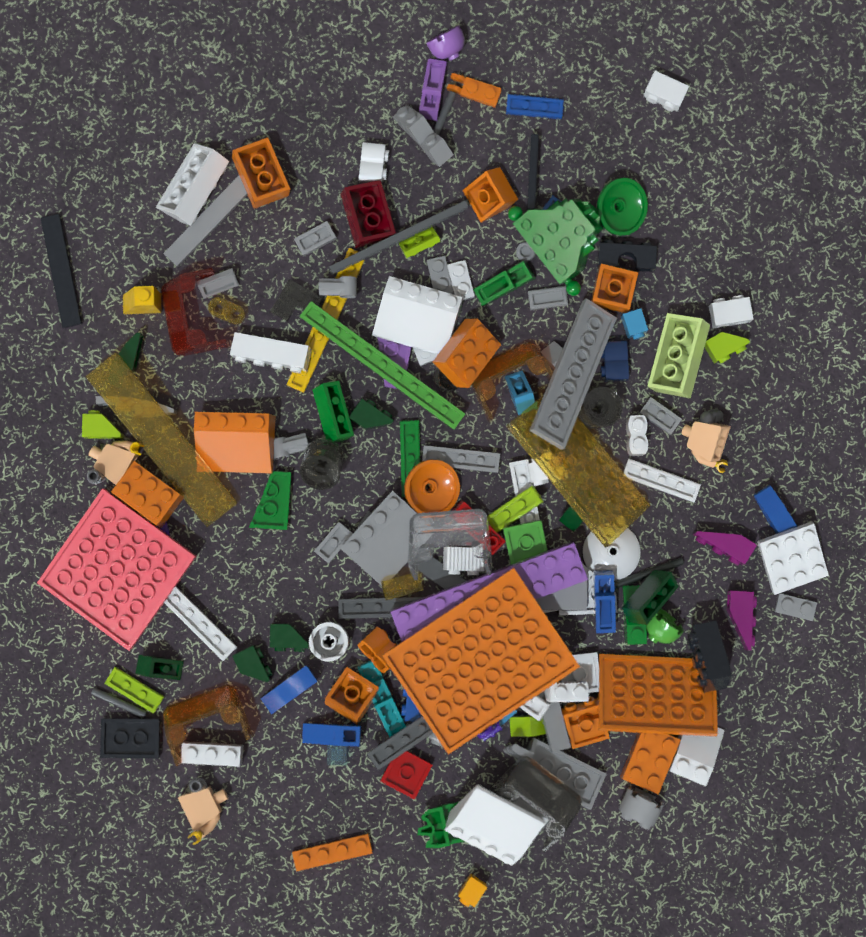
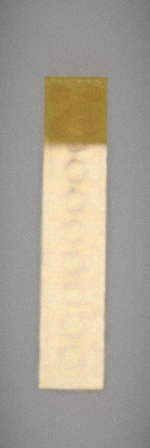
(161, 439)

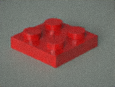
(406, 774)

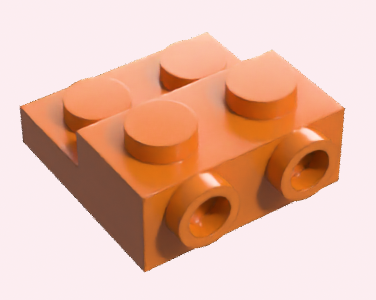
(583, 723)

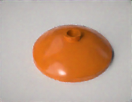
(443, 487)

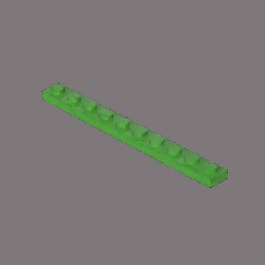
(382, 365)

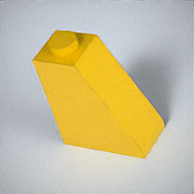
(142, 300)

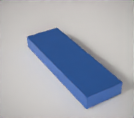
(534, 106)

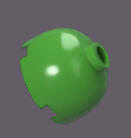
(663, 628)

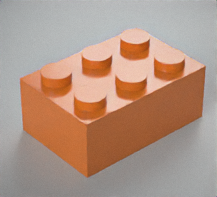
(260, 173)
(467, 353)
(147, 494)
(650, 760)

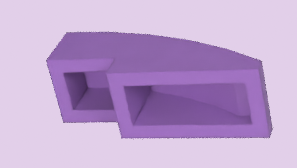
(432, 89)

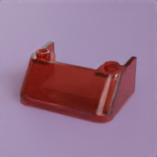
(183, 340)

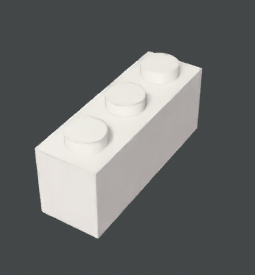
(212, 753)

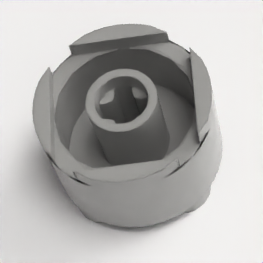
(640, 807)

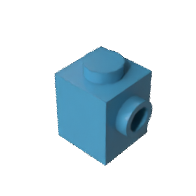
(634, 324)

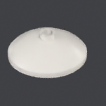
(622, 563)

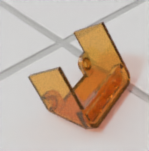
(504, 363)
(222, 700)

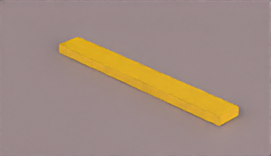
(317, 341)

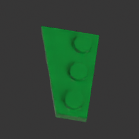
(274, 504)

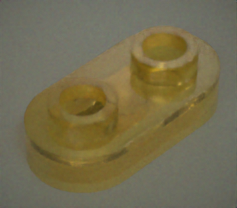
(227, 310)

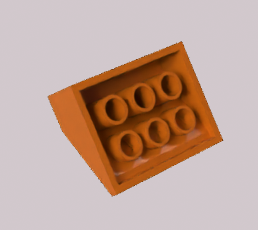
(235, 441)

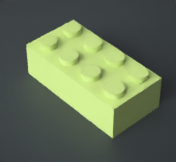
(678, 355)

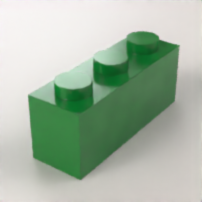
(333, 411)

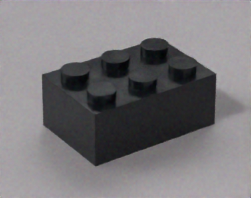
(709, 656)

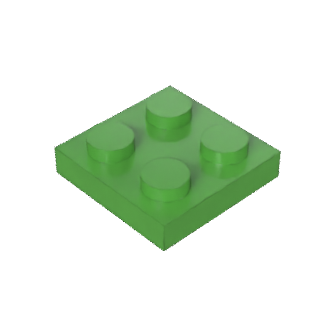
(525, 540)

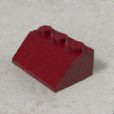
(367, 213)

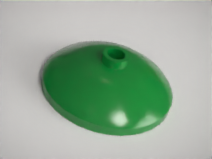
(630, 209)

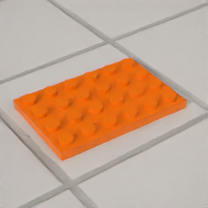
(654, 696)

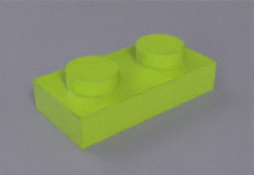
(419, 242)

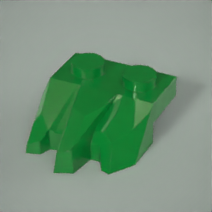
(435, 828)

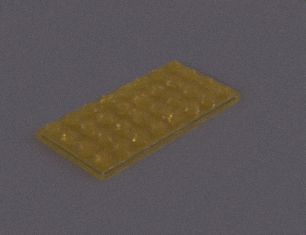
(584, 477)

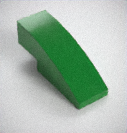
(504, 283)

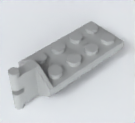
(571, 771)

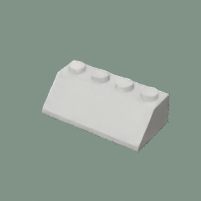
(192, 184)

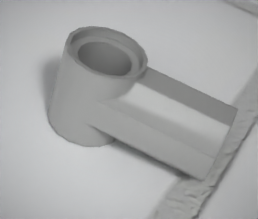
(344, 287)
(286, 446)

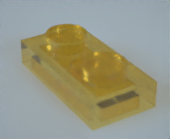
(401, 586)

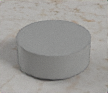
(524, 252)

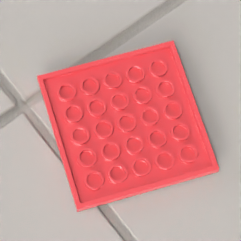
(116, 569)

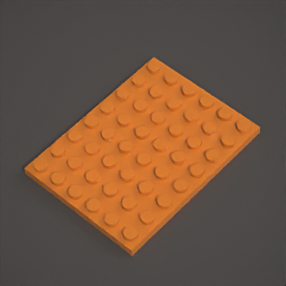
(480, 660)

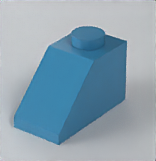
(520, 391)

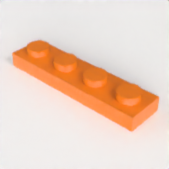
(332, 852)

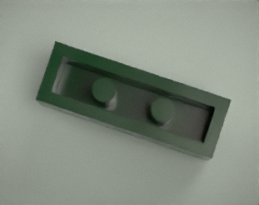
(650, 597)

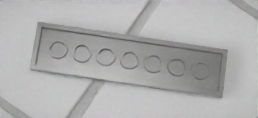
(573, 374)

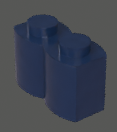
(615, 362)

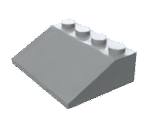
(382, 540)

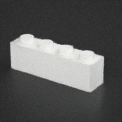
(271, 352)

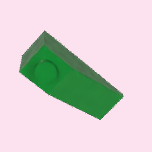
(633, 632)

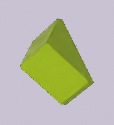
(526, 726)

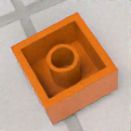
(614, 288)

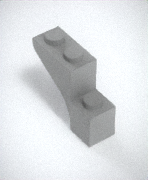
(418, 128)

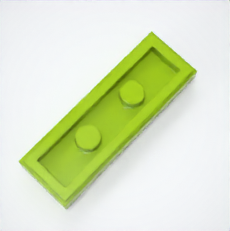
(515, 509)
(134, 690)

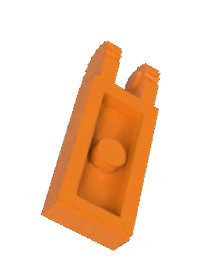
(475, 90)

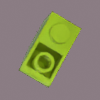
(723, 345)

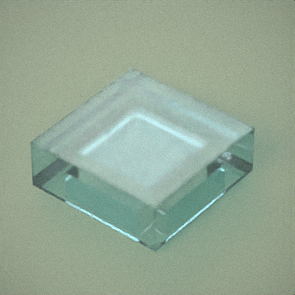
(336, 755)

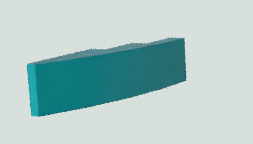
(383, 699)

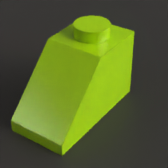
(99, 427)

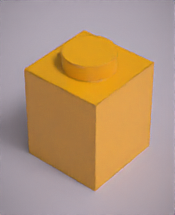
(472, 891)

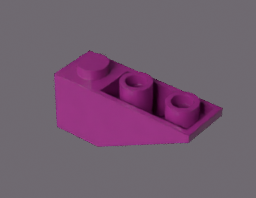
(732, 545)
(740, 609)

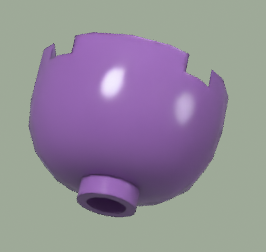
(447, 44)

